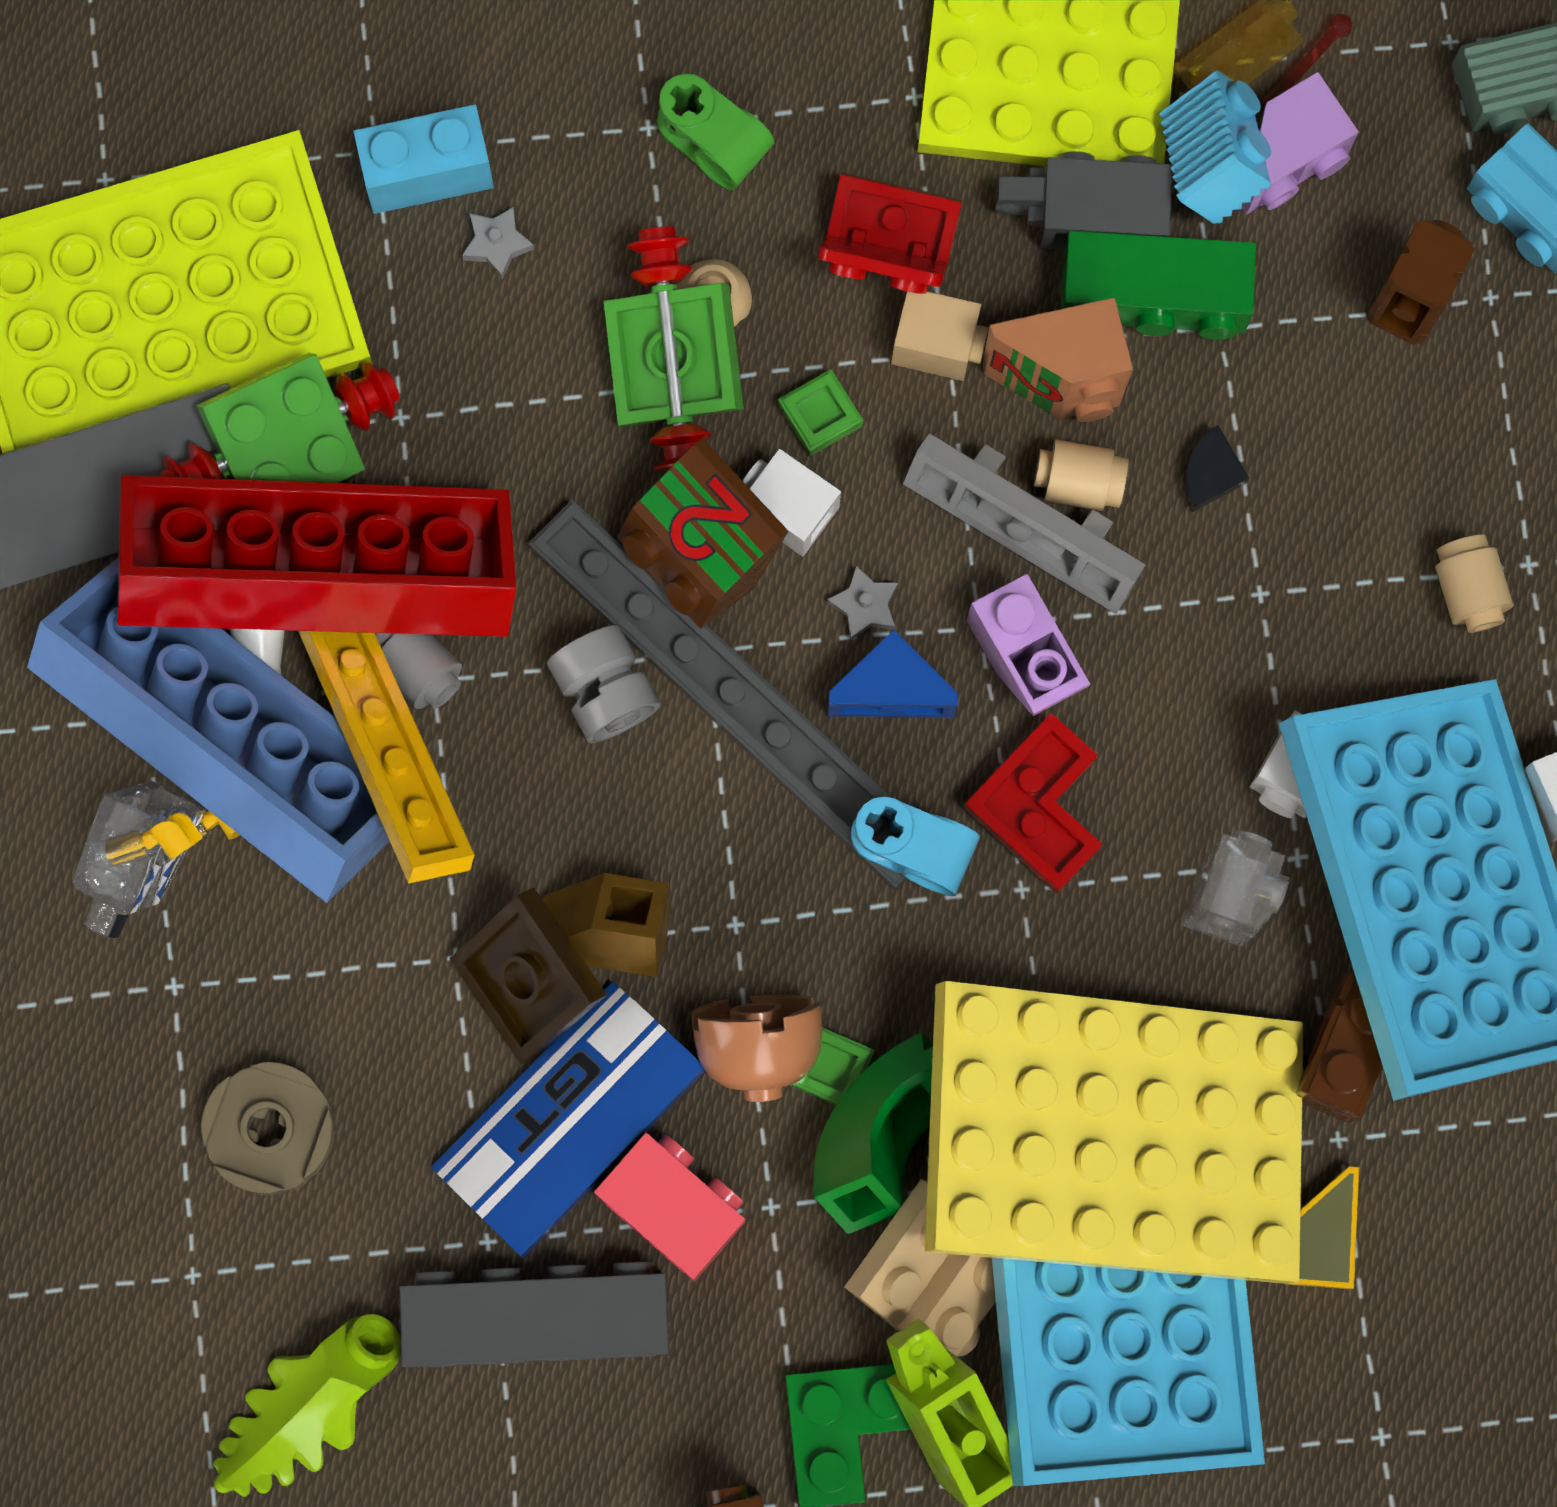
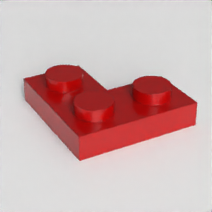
(1023, 809)

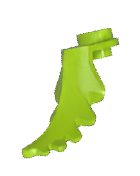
(310, 1405)

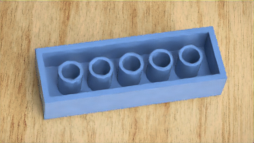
(217, 730)

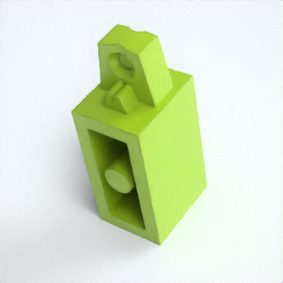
(949, 1416)

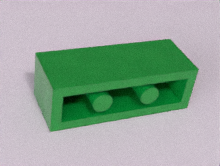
(1163, 281)

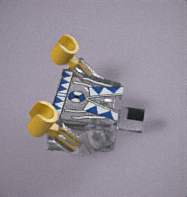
(137, 851)

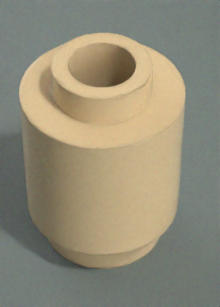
(1081, 475)
(1473, 583)

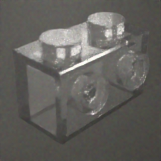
(1237, 888)

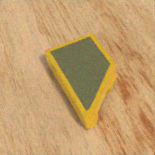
(1329, 1234)

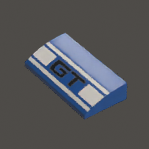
(568, 1120)

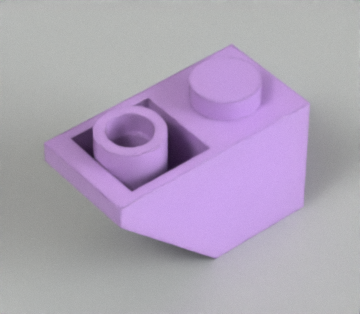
(1306, 138)
(1026, 646)

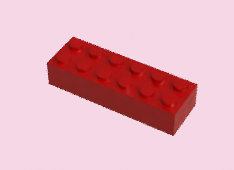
(315, 556)

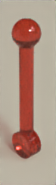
(1339, 27)

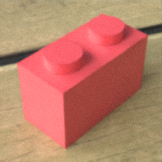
(671, 1204)

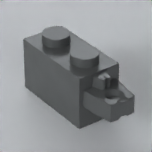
(1090, 197)

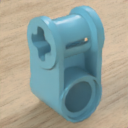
(927, 848)

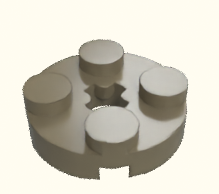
(251, 1095)

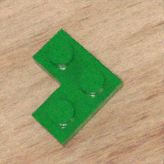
(825, 1424)

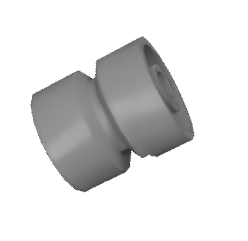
(605, 687)

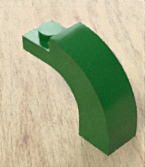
(871, 1136)

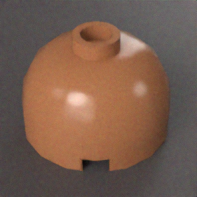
(758, 1043)

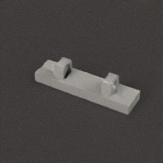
(1024, 523)

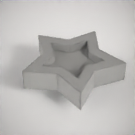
(496, 241)
(865, 604)

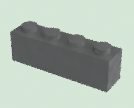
(534, 1319)

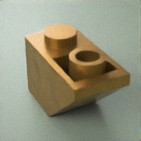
(615, 921)

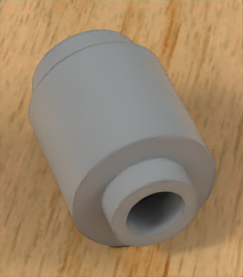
(421, 668)

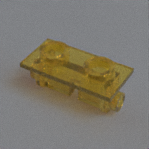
(1245, 45)

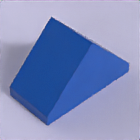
(893, 684)

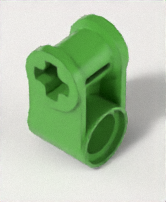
(719, 137)

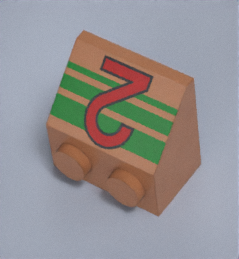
(1063, 360)

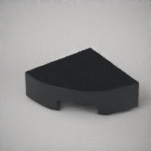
(1212, 470)

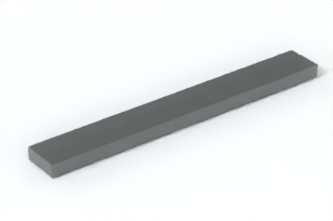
(712, 677)

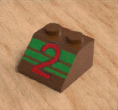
(702, 535)

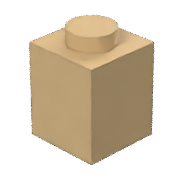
(939, 335)

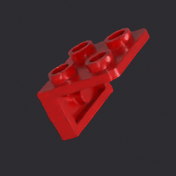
(890, 233)

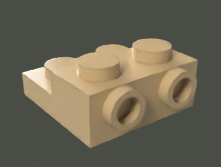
(938, 1288)

